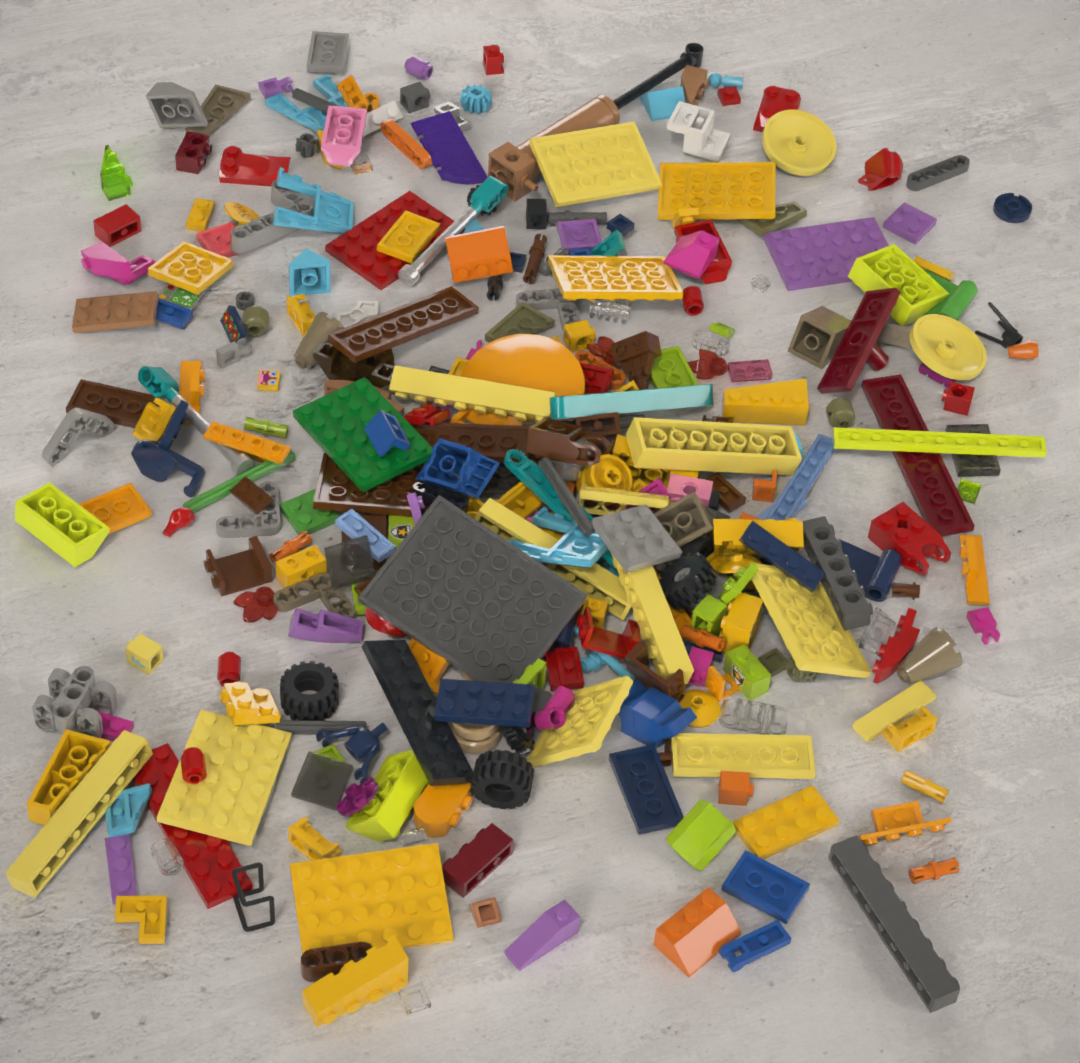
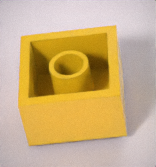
(741, 622)

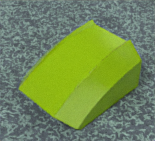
(701, 834)

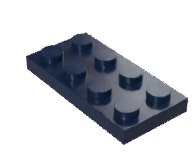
(484, 702)
(646, 789)

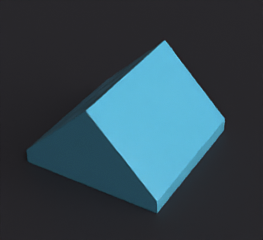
(662, 103)
(309, 274)

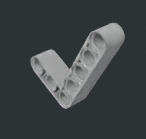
(261, 230)

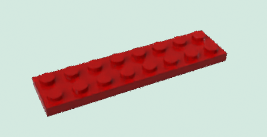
(205, 857)

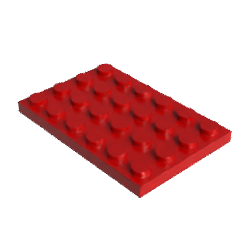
(359, 245)

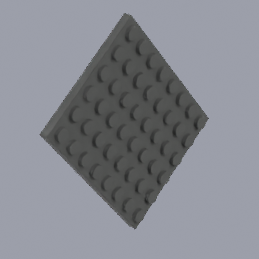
(472, 596)

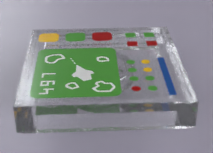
(183, 297)

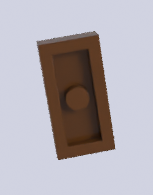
(251, 495)
(729, 496)

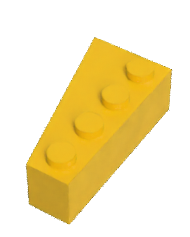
(768, 403)
(647, 475)
(728, 532)
(65, 770)
(357, 983)

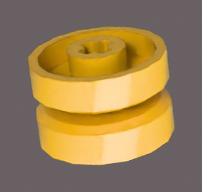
(608, 473)

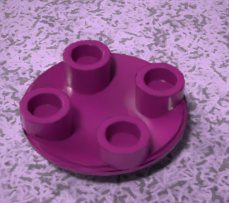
(357, 797)

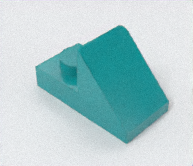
(609, 246)

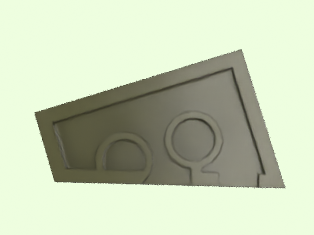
(784, 215)
(520, 320)

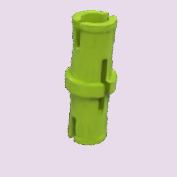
(266, 427)

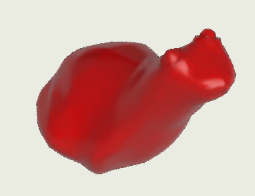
(178, 519)

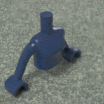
(361, 745)

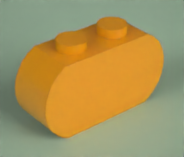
(441, 808)

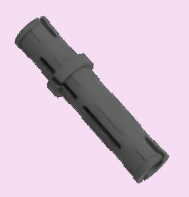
(553, 218)

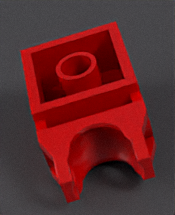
(910, 536)

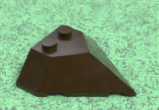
(336, 366)

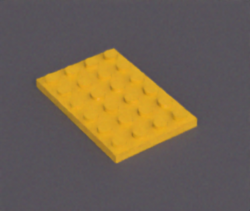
(718, 189)
(614, 277)
(372, 899)

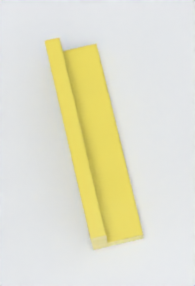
(619, 496)

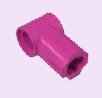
(554, 712)

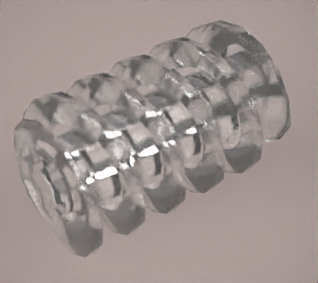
(610, 309)

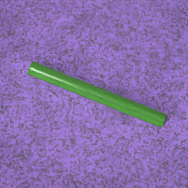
(224, 489)

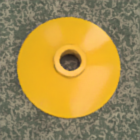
(735, 562)
(706, 712)

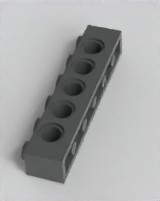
(839, 580)

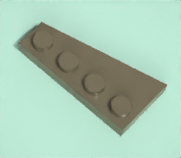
(219, 106)

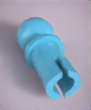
(727, 81)

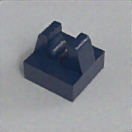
(621, 224)

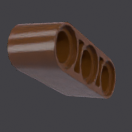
(326, 956)

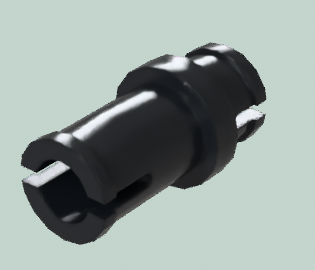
(494, 285)

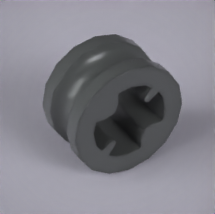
(241, 304)

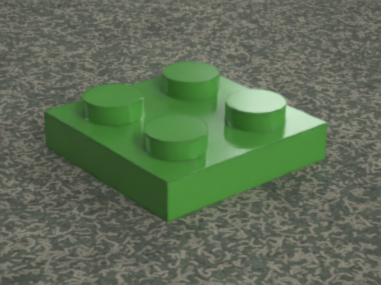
(303, 517)

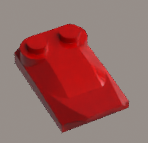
(774, 101)
(250, 168)
(720, 265)

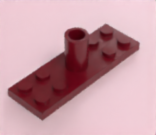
(859, 342)

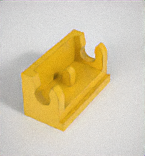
(300, 312)
(153, 420)
(521, 500)
(911, 729)
(311, 842)

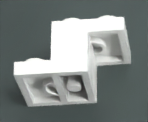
(699, 136)

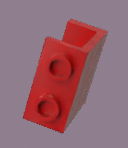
(605, 640)

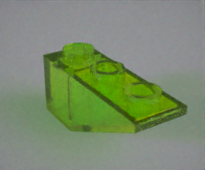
(114, 180)

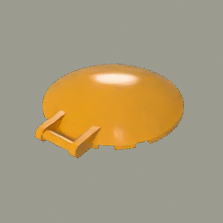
(523, 362)

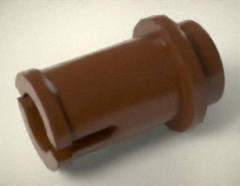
(906, 590)

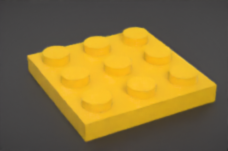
(190, 267)

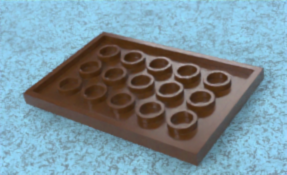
(339, 493)

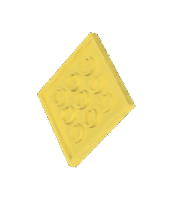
(584, 723)

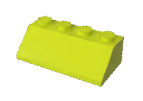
(61, 523)
(399, 788)

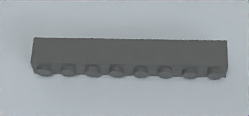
(894, 924)

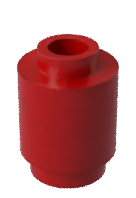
(692, 300)
(229, 668)
(193, 765)

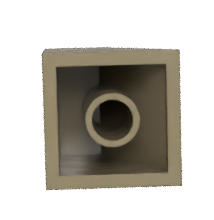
(818, 336)

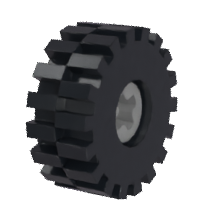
(687, 580)

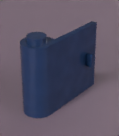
(872, 571)

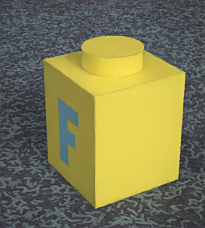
(144, 654)

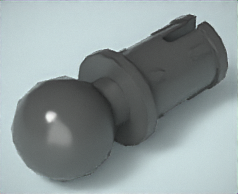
(544, 267)

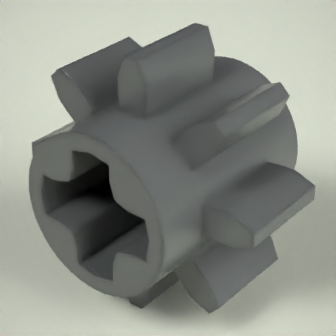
(307, 145)

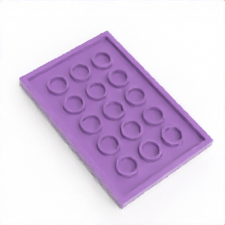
(822, 252)

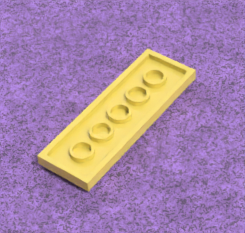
(751, 753)

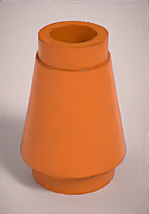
(1024, 350)

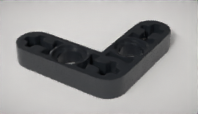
(430, 492)

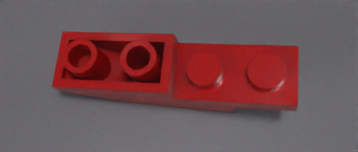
(896, 647)

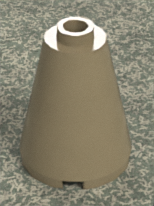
(315, 335)
(929, 657)

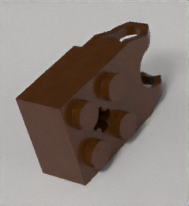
(564, 442)

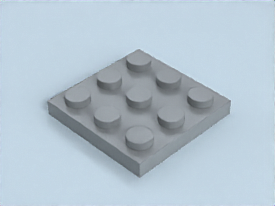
(636, 538)

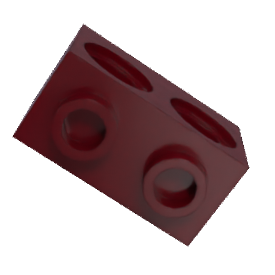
(193, 152)

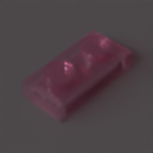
(749, 370)

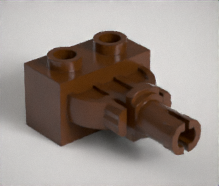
(637, 356)
(603, 425)

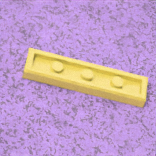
(893, 711)

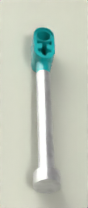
(484, 199)
(162, 385)

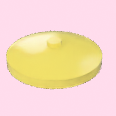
(799, 142)
(948, 347)

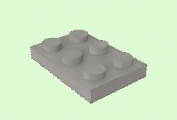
(328, 52)

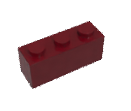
(477, 859)

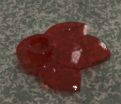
(603, 349)
(708, 365)
(257, 604)

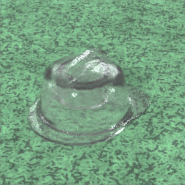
(568, 471)

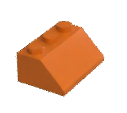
(478, 254)
(697, 932)

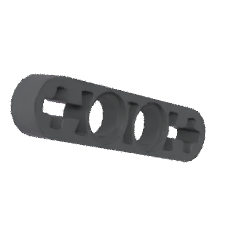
(919, 180)

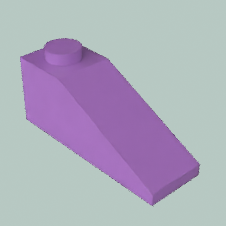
(544, 935)

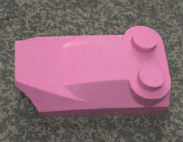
(343, 134)

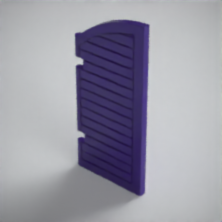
(449, 149)

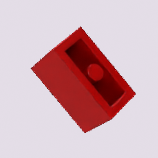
(117, 225)

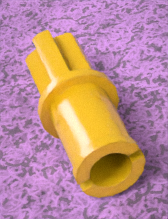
(924, 786)

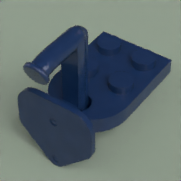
(158, 461)

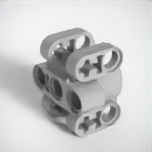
(75, 702)

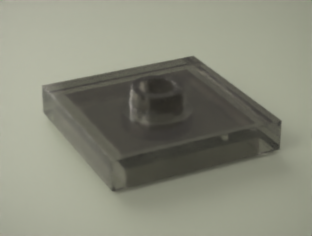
(350, 562)
(322, 780)

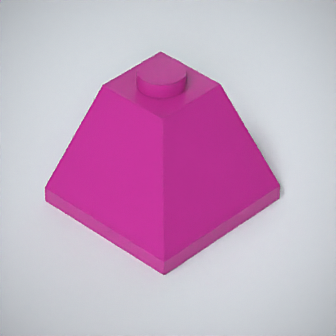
(693, 253)

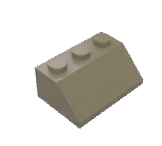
(685, 519)

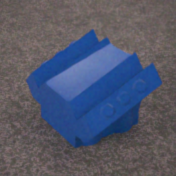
(458, 469)
(652, 715)

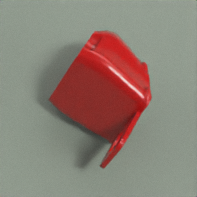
(882, 170)

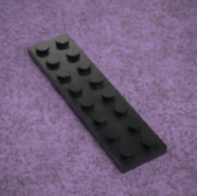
(415, 709)

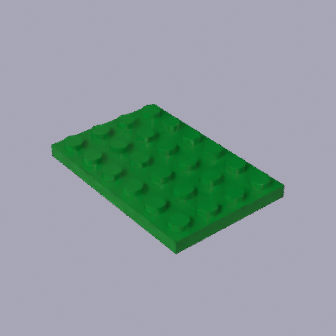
(338, 428)

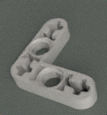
(559, 303)
(58, 447)
(259, 521)

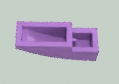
(325, 627)

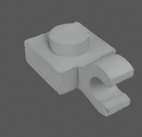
(231, 352)

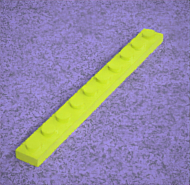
(939, 442)

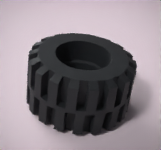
(305, 678)
(502, 779)

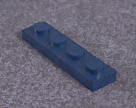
(782, 556)

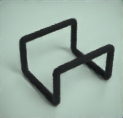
(242, 895)

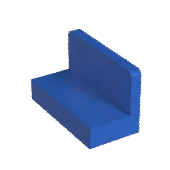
(386, 432)

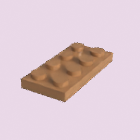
(115, 312)

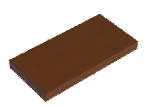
(118, 404)

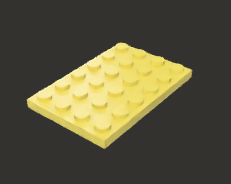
(595, 164)
(809, 625)
(238, 782)

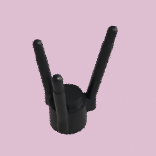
(1010, 335)

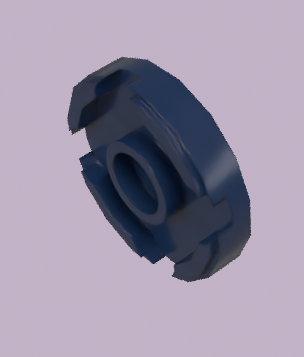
(1012, 208)

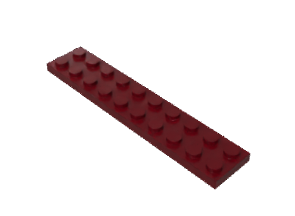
(923, 471)

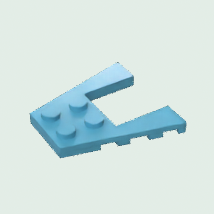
(309, 117)
(330, 210)
(571, 549)

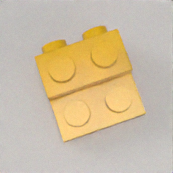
(249, 705)

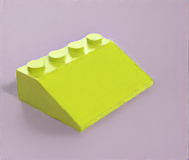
(894, 269)

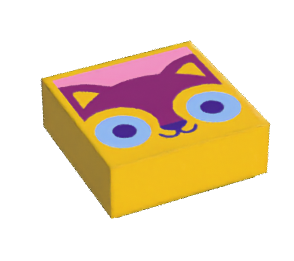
(268, 380)

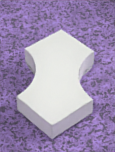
(361, 312)

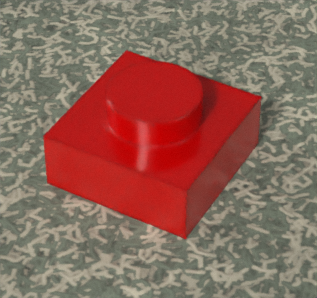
(728, 96)

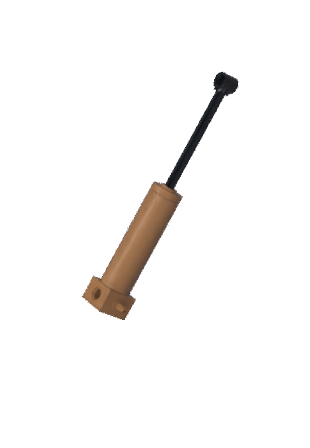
(518, 165)

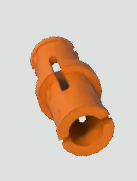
(291, 547)
(702, 638)
(933, 870)

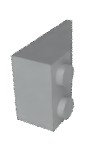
(175, 106)

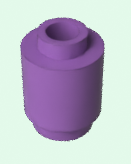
(418, 68)

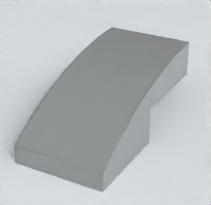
(463, 123)

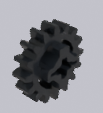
(519, 738)

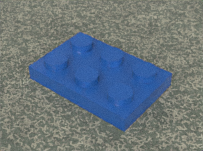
(765, 886)

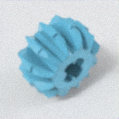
(476, 99)

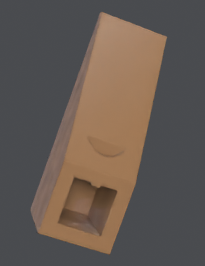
(694, 82)

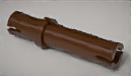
(536, 253)

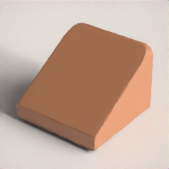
(485, 912)

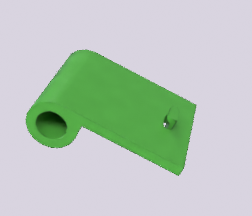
(958, 299)

